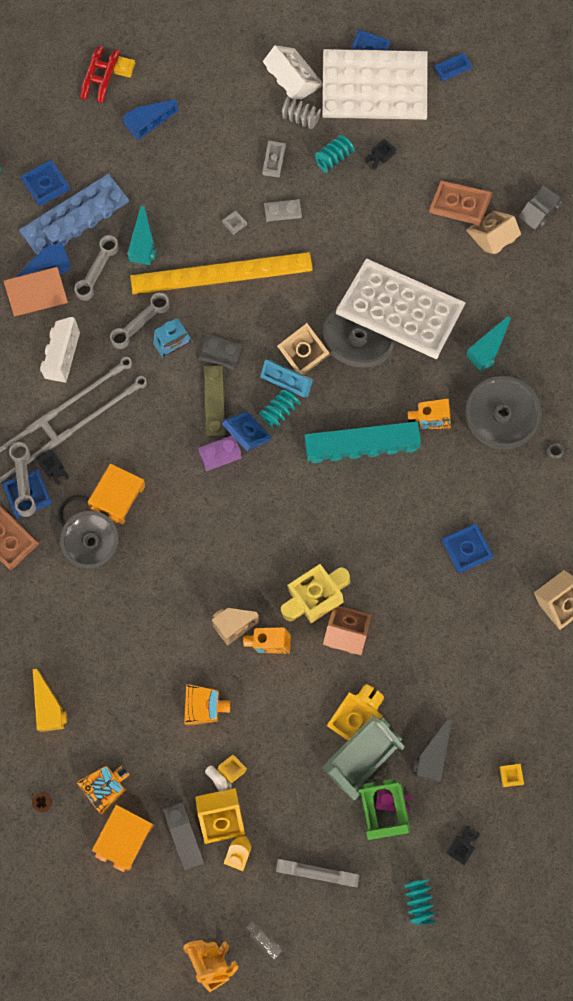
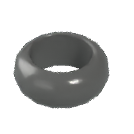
(552, 456)

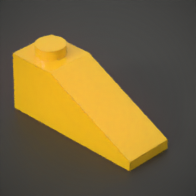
(48, 709)

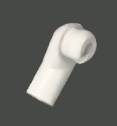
(218, 779)

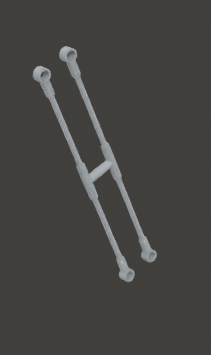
(57, 439)

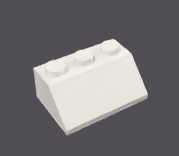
(292, 72)
(60, 350)

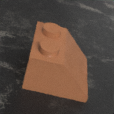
(347, 630)

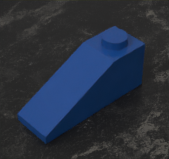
(146, 118)

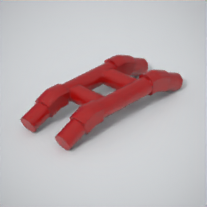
(103, 81)

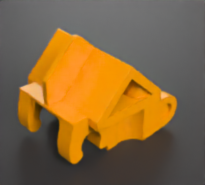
(210, 963)

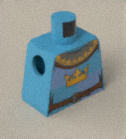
(170, 337)

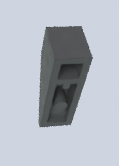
(432, 759)
(183, 836)

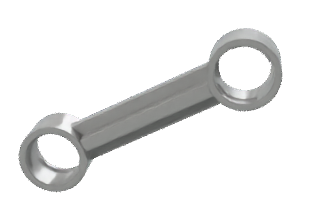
(96, 268)
(139, 321)
(22, 479)
(317, 873)

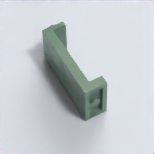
(362, 755)

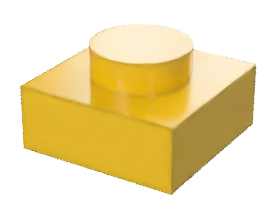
(124, 66)
(232, 769)
(511, 775)

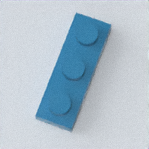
(286, 378)

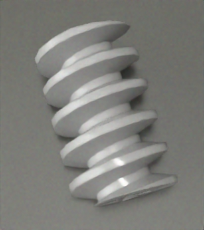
(300, 114)

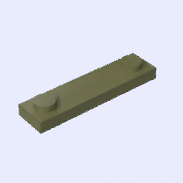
(214, 401)

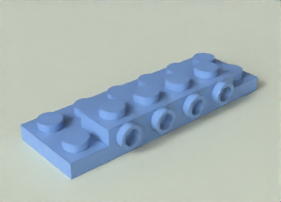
(75, 214)

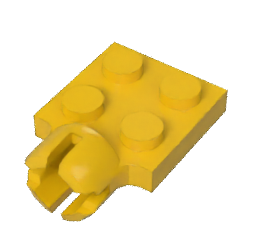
(355, 712)

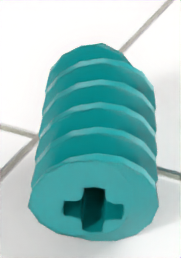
(336, 149)
(279, 407)
(419, 902)

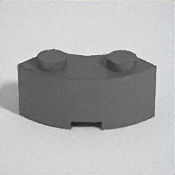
(541, 207)

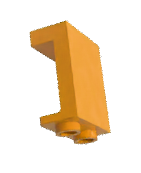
(115, 493)
(122, 838)

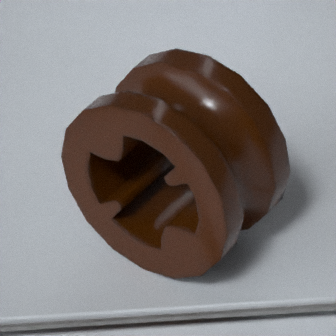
(35, 803)

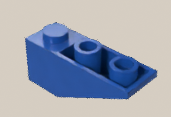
(48, 258)

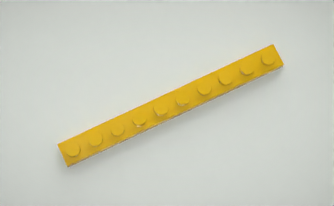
(221, 273)

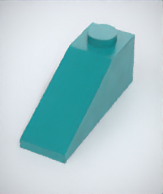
(141, 245)
(485, 350)

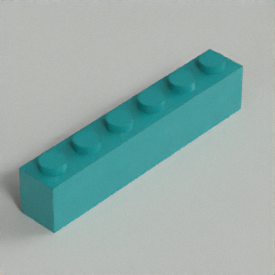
(362, 441)

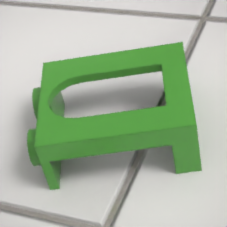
(374, 831)

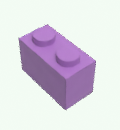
(219, 453)

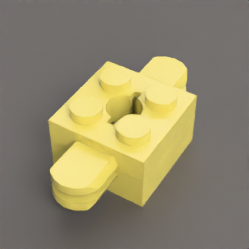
(315, 593)

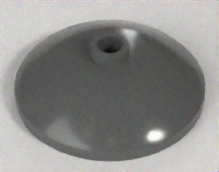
(78, 532)

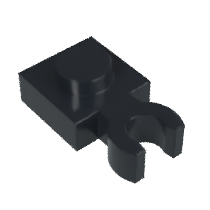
(381, 152)
(51, 466)
(461, 847)

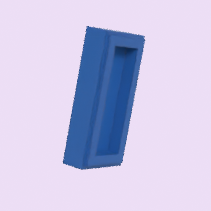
(452, 67)

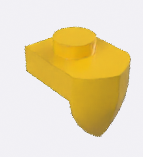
(238, 853)

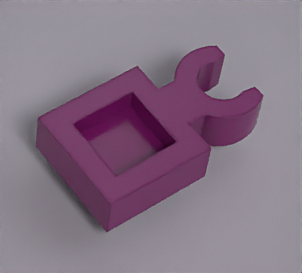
(385, 800)

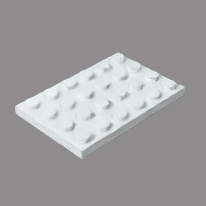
(374, 84)
(400, 308)

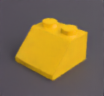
(220, 815)

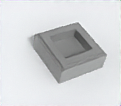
(234, 222)

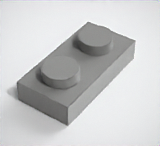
(274, 159)
(282, 210)

